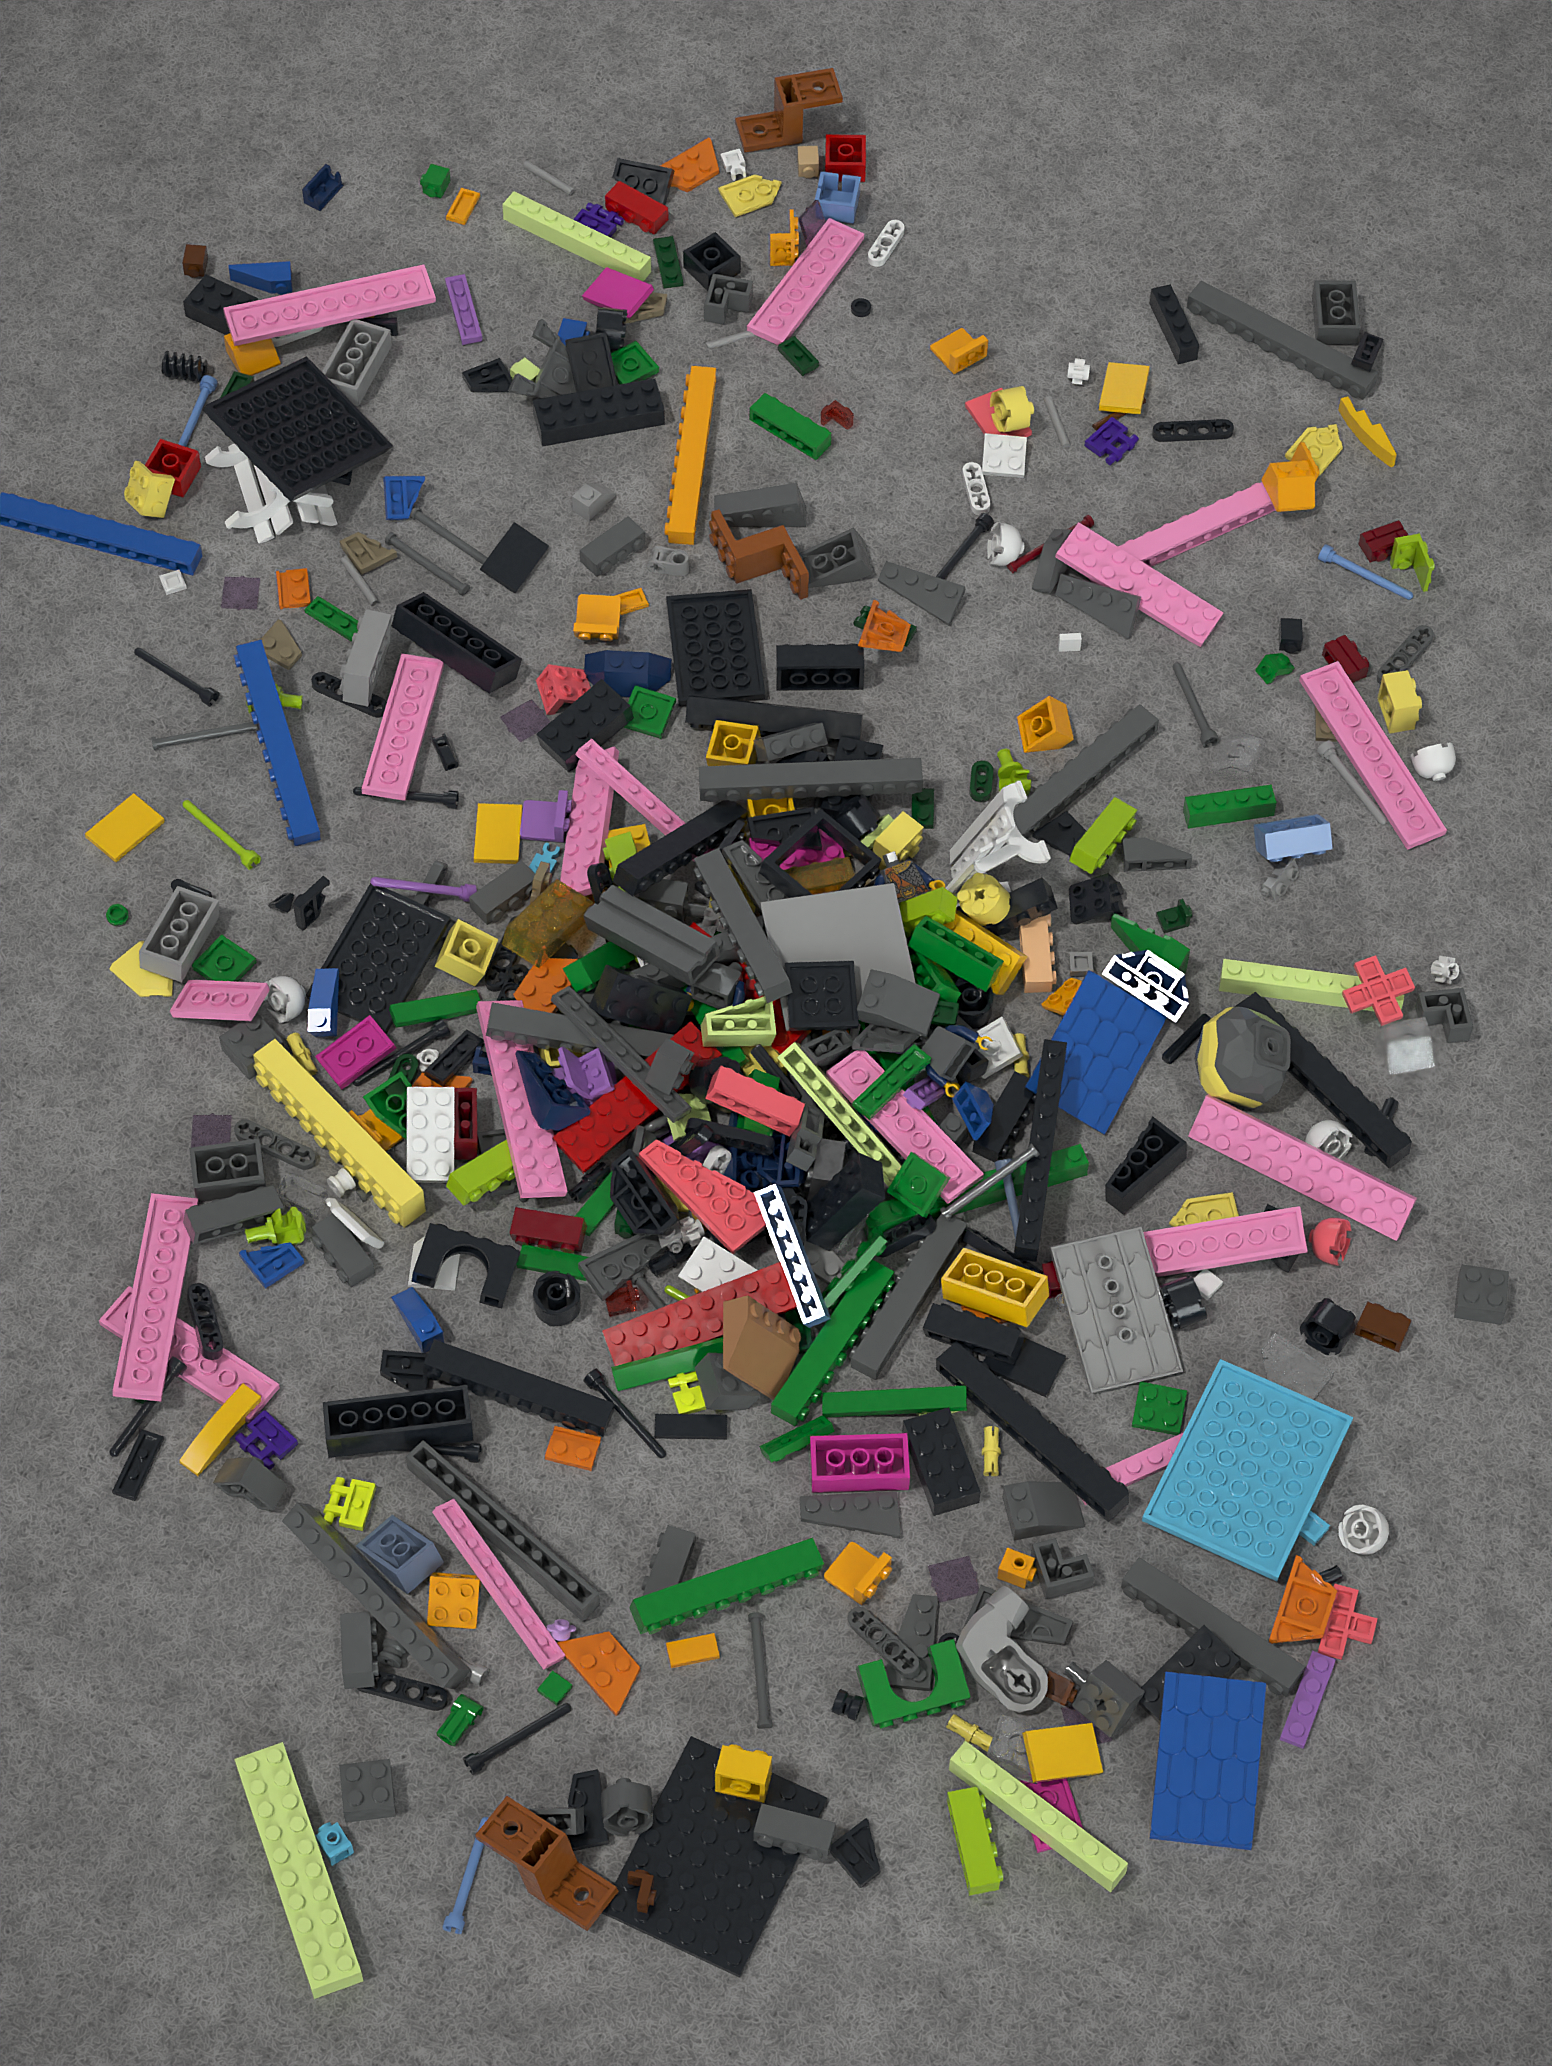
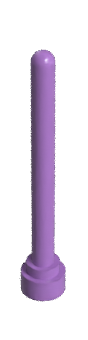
(463, 892)

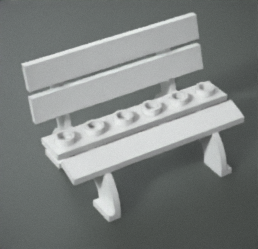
(312, 507)
(982, 844)

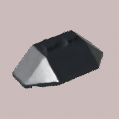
(641, 1196)

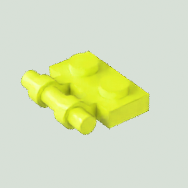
(688, 1399)
(356, 1506)

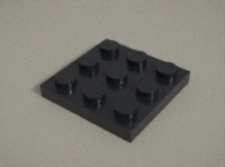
(821, 995)

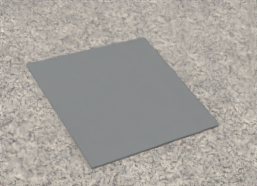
(841, 926)

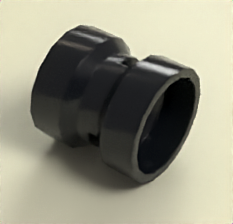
(853, 1705)

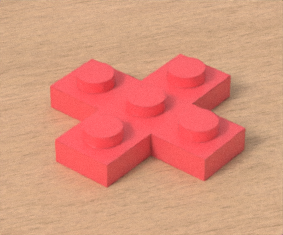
(1378, 990)
(1345, 1624)

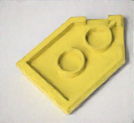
(749, 194)
(1322, 443)
(139, 980)
(1205, 1209)

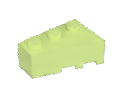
(740, 1025)

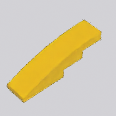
(1370, 435)
(220, 1429)

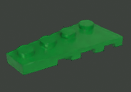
(852, 1268)

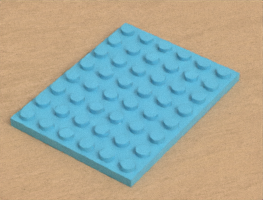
(1247, 1469)

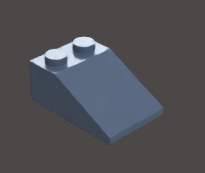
(401, 1553)

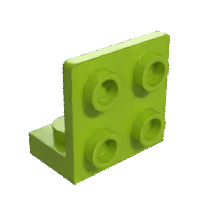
(1413, 551)

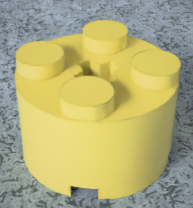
(1011, 409)
(984, 899)

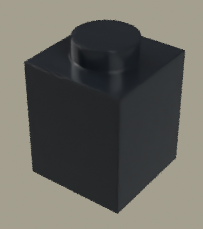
(1290, 635)

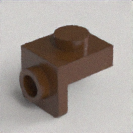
(1061, 1689)
(646, 1894)

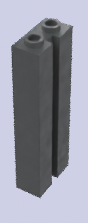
(651, 935)

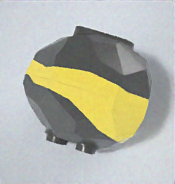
(1242, 1057)

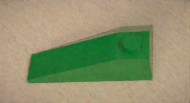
(1140, 939)

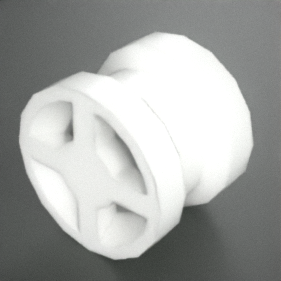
(341, 1182)

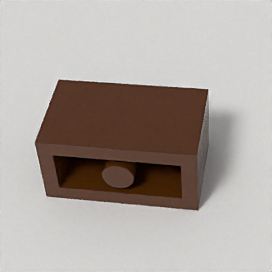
(1383, 1326)

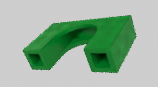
(886, 1706)

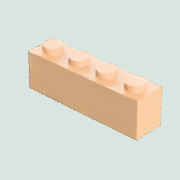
(1036, 944)

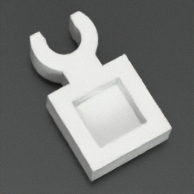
(734, 163)

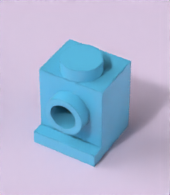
(335, 1850)

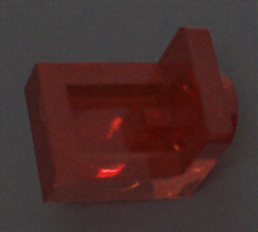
(838, 413)
(622, 1300)

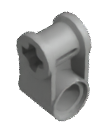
(669, 561)

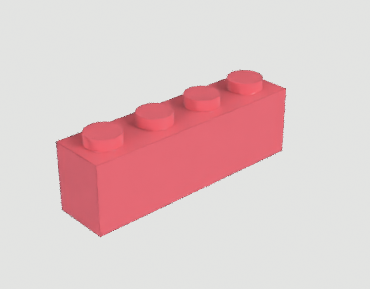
(755, 1100)

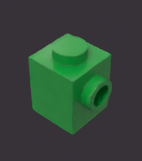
(435, 181)

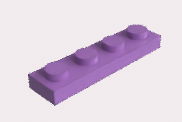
(463, 309)
(923, 1093)
(1307, 1699)

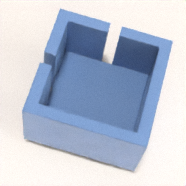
(838, 204)

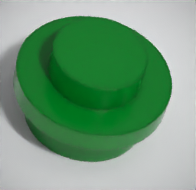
(117, 914)

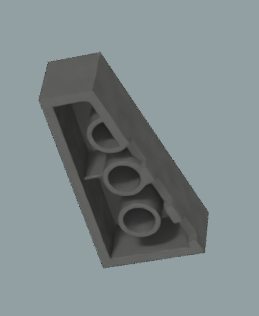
(763, 507)

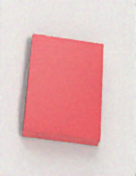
(981, 413)

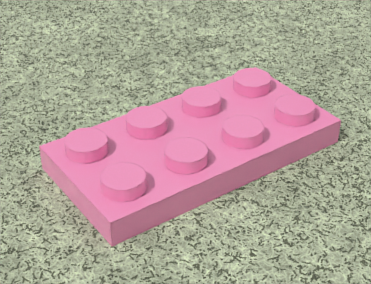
(219, 1000)

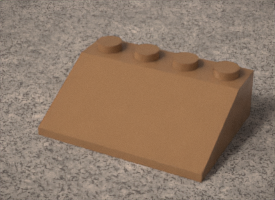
(758, 1345)

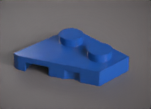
(400, 495)
(272, 1262)

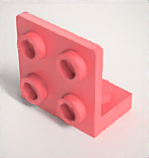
(561, 685)

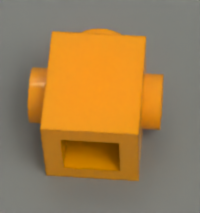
(1016, 1568)

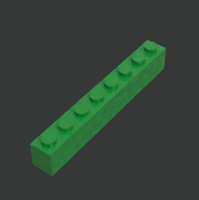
(832, 1343)
(726, 1586)

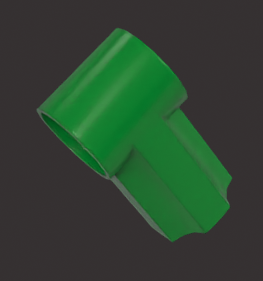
(461, 1717)

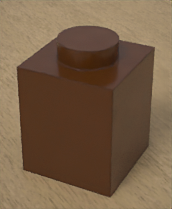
(195, 260)

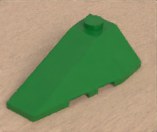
(390, 1101)

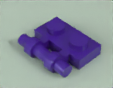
(592, 220)
(1107, 436)
(271, 1434)

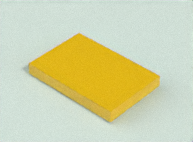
(1124, 388)
(124, 827)
(498, 833)
(1062, 1752)

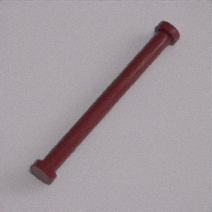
(1013, 566)

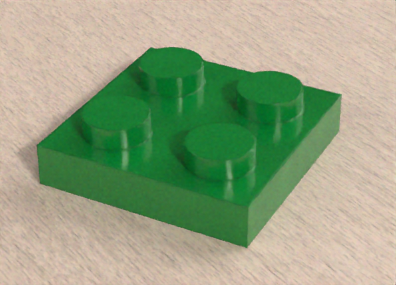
(633, 364)
(650, 711)
(224, 961)
(918, 1184)
(1159, 1408)

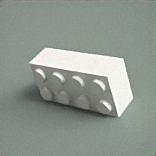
(430, 1134)
(712, 1266)

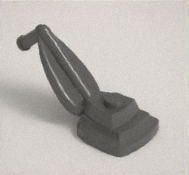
(644, 1136)

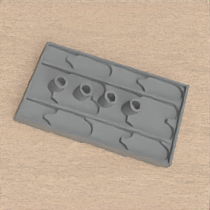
(1115, 1309)

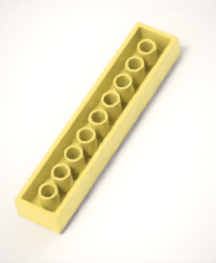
(339, 1133)

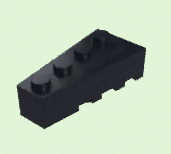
(1146, 1164)

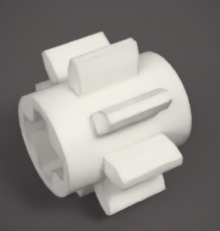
(1078, 371)
(1445, 969)
(691, 1231)

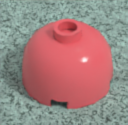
(1328, 1236)

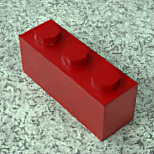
(636, 207)

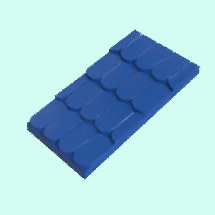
(1106, 1046)
(1208, 1760)

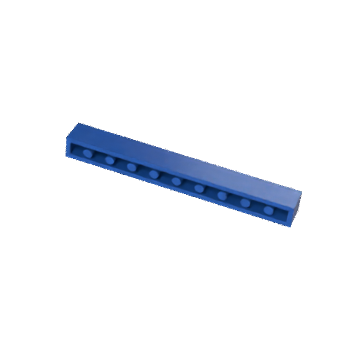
(99, 534)
(277, 742)

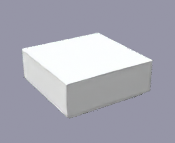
(172, 582)
(1069, 642)
(1207, 1283)

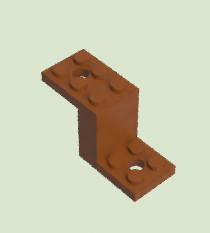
(785, 123)
(759, 554)
(546, 1863)

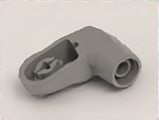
(997, 1659)

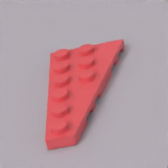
(714, 1199)

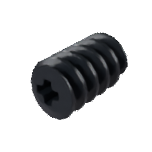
(183, 367)

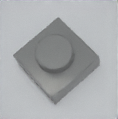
(1080, 963)

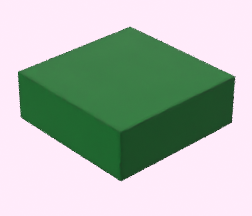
(554, 1688)

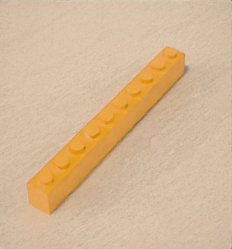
(692, 455)

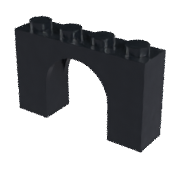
(444, 1242)

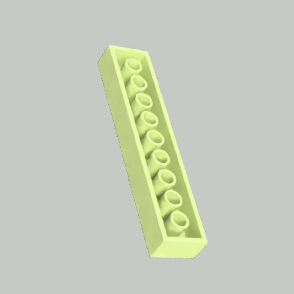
(298, 1870)

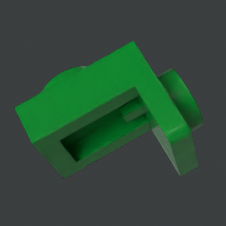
(1274, 665)

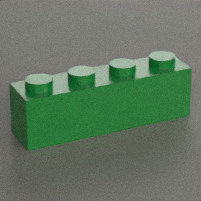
(790, 426)
(1229, 806)
(955, 953)
(588, 969)
(933, 977)

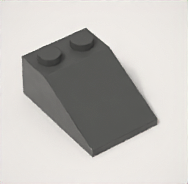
(837, 560)
(897, 1003)
(1041, 1508)

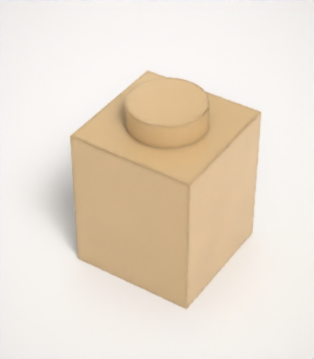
(808, 161)

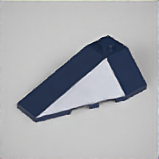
(547, 1095)
(743, 1165)

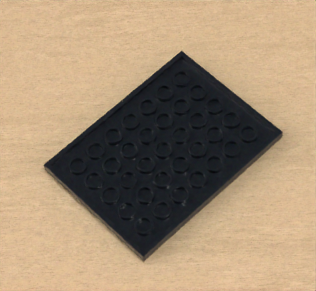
(297, 428)
(706, 1868)

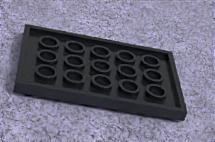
(715, 646)
(383, 953)

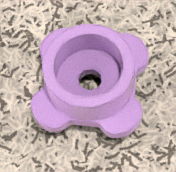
(561, 1630)

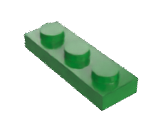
(796, 1439)

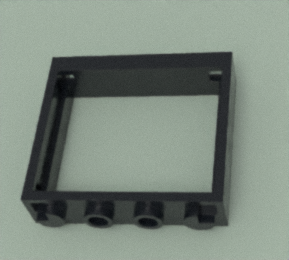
(820, 820)

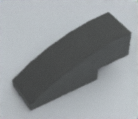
(806, 1137)

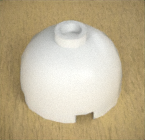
(1004, 541)
(1434, 761)
(287, 996)
(1330, 1138)
(1363, 1529)

